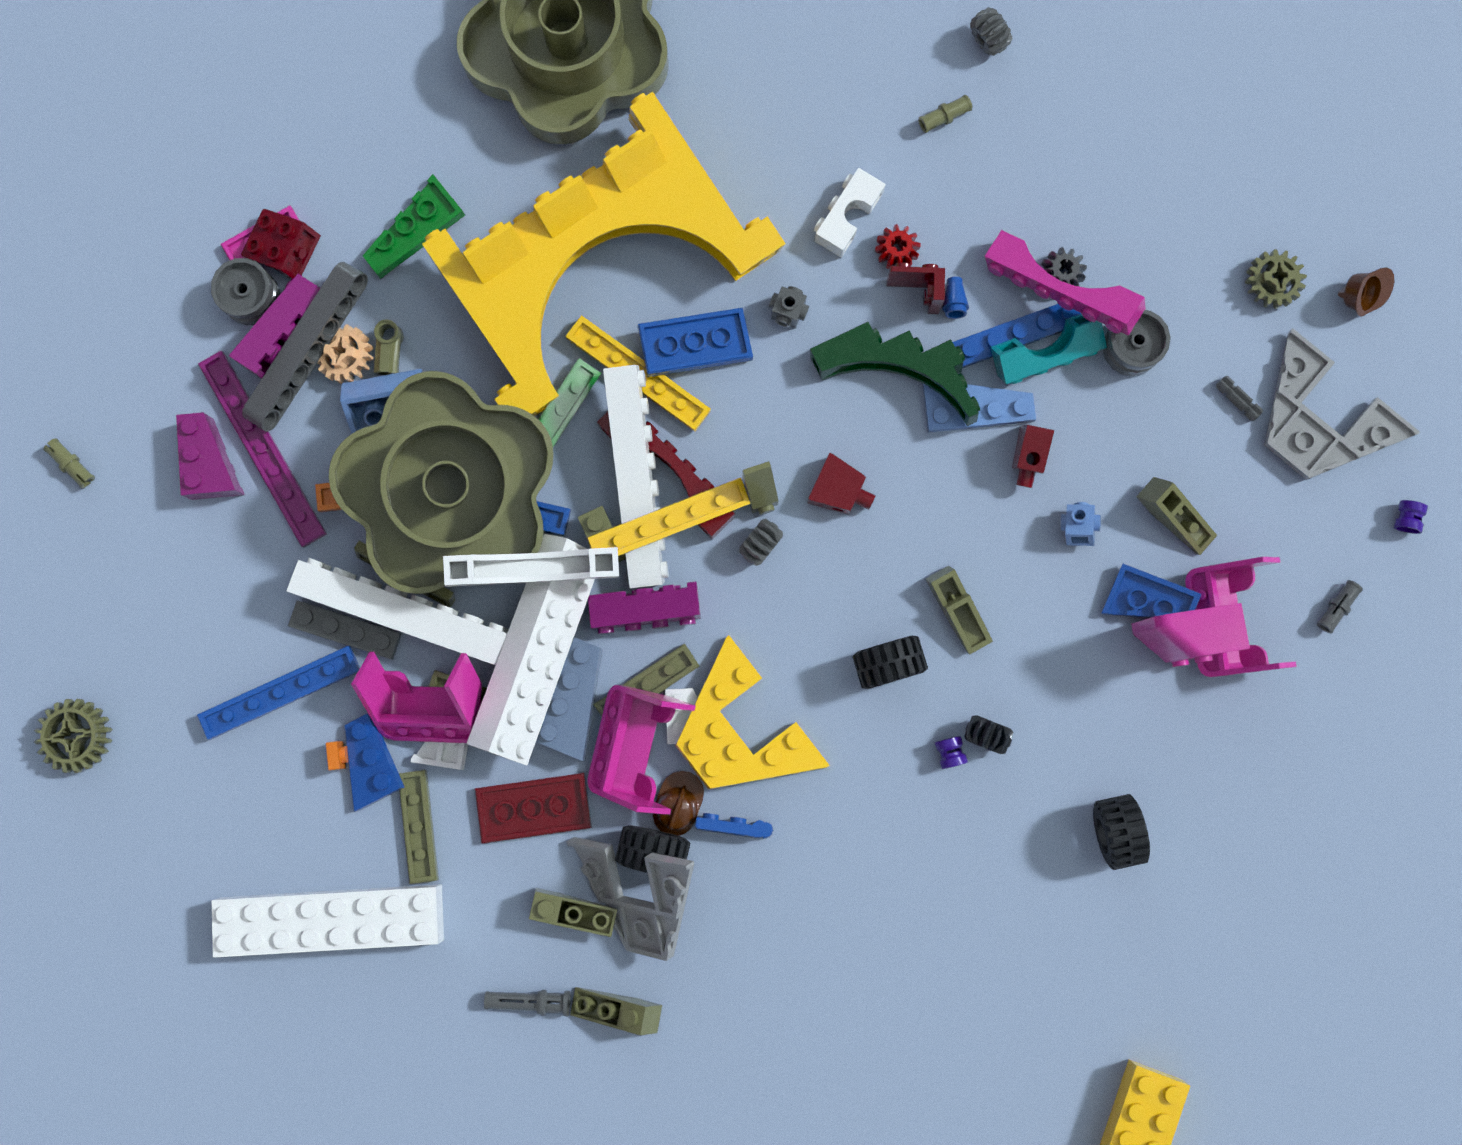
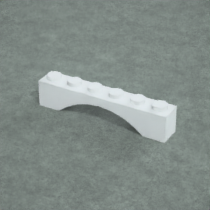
(531, 567)

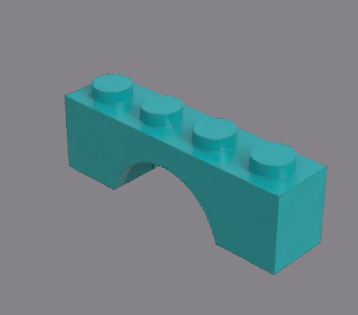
(1077, 340)

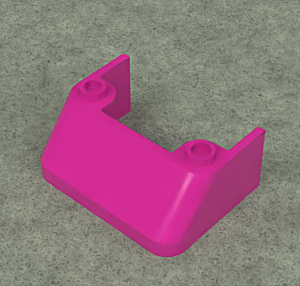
(1219, 588)
(1194, 634)
(420, 712)
(625, 747)

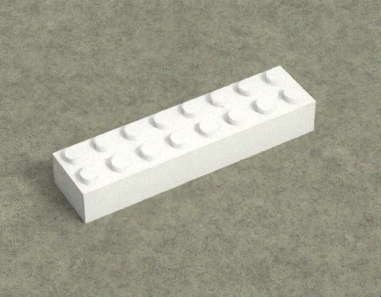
(394, 610)
(530, 662)
(327, 920)

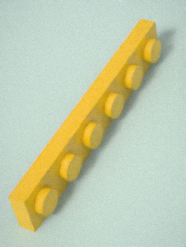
(658, 388)
(672, 518)

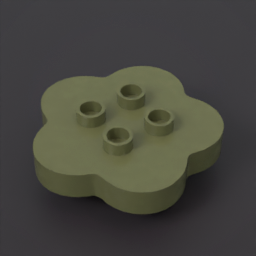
(563, 59)
(442, 480)

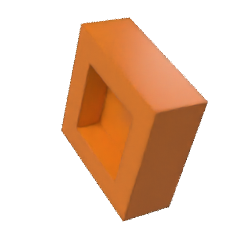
(325, 498)
(336, 755)

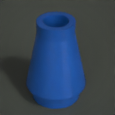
(955, 301)

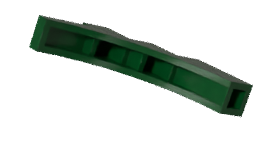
(863, 351)

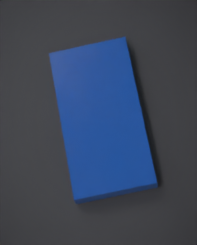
(695, 342)

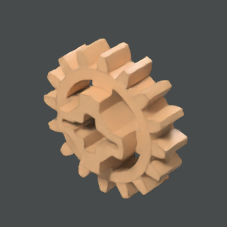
(344, 355)

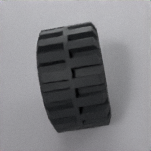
(890, 662)
(1121, 831)
(639, 842)

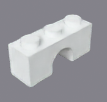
(860, 192)

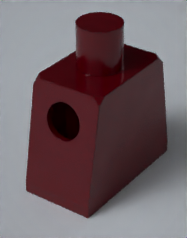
(1038, 443)
(840, 487)

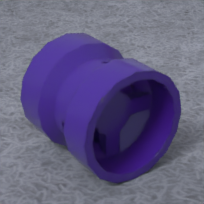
(1410, 516)
(953, 758)

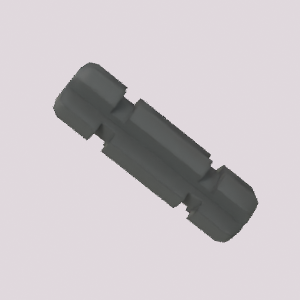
(1239, 398)

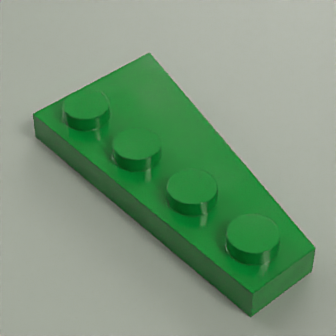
(429, 211)

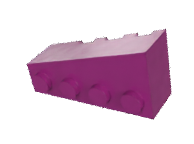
(275, 326)
(644, 607)

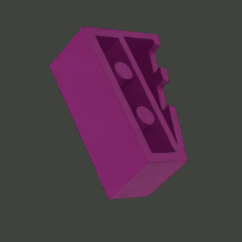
(203, 459)

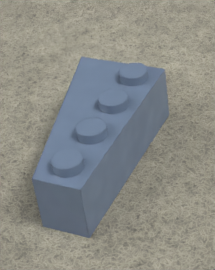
(572, 703)

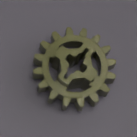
(1282, 269)

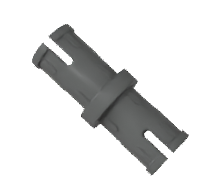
(1339, 606)

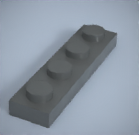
(344, 629)

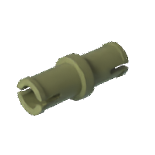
(945, 113)
(69, 463)

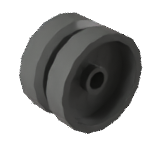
(243, 290)
(1136, 359)

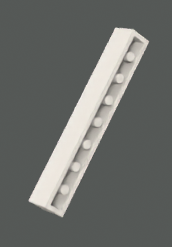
(633, 467)

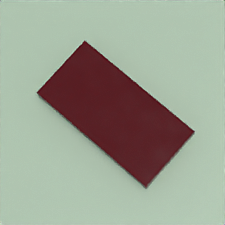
(533, 808)

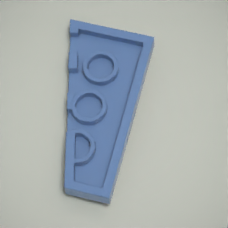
(995, 404)

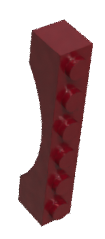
(684, 471)

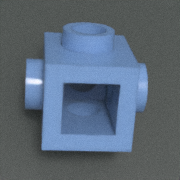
(1080, 524)

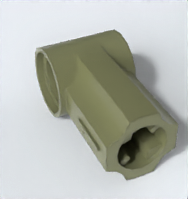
(387, 351)

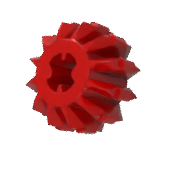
(905, 242)

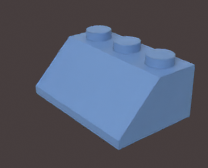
(366, 398)

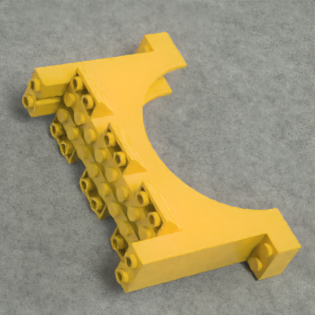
(640, 188)

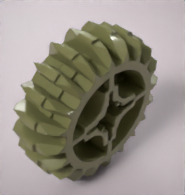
(71, 724)

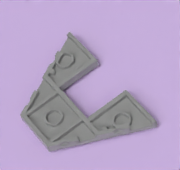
(1303, 437)
(641, 924)

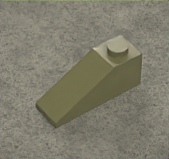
(760, 488)
(1177, 514)

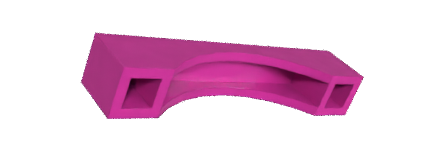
(1112, 306)

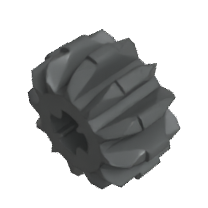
(991, 31)
(1062, 260)
(761, 542)

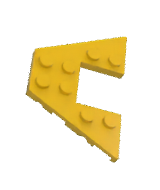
(716, 748)

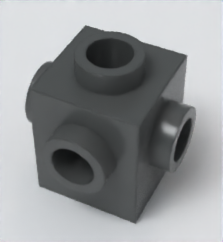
(786, 315)

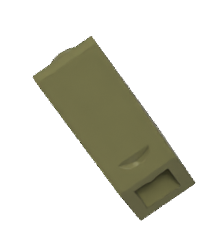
(572, 912)
(616, 1011)

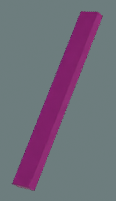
(263, 451)

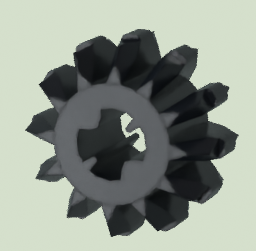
(988, 734)

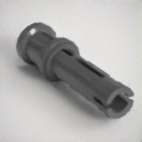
(493, 1000)

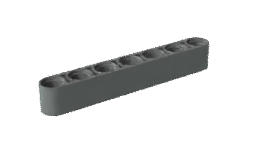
(305, 346)

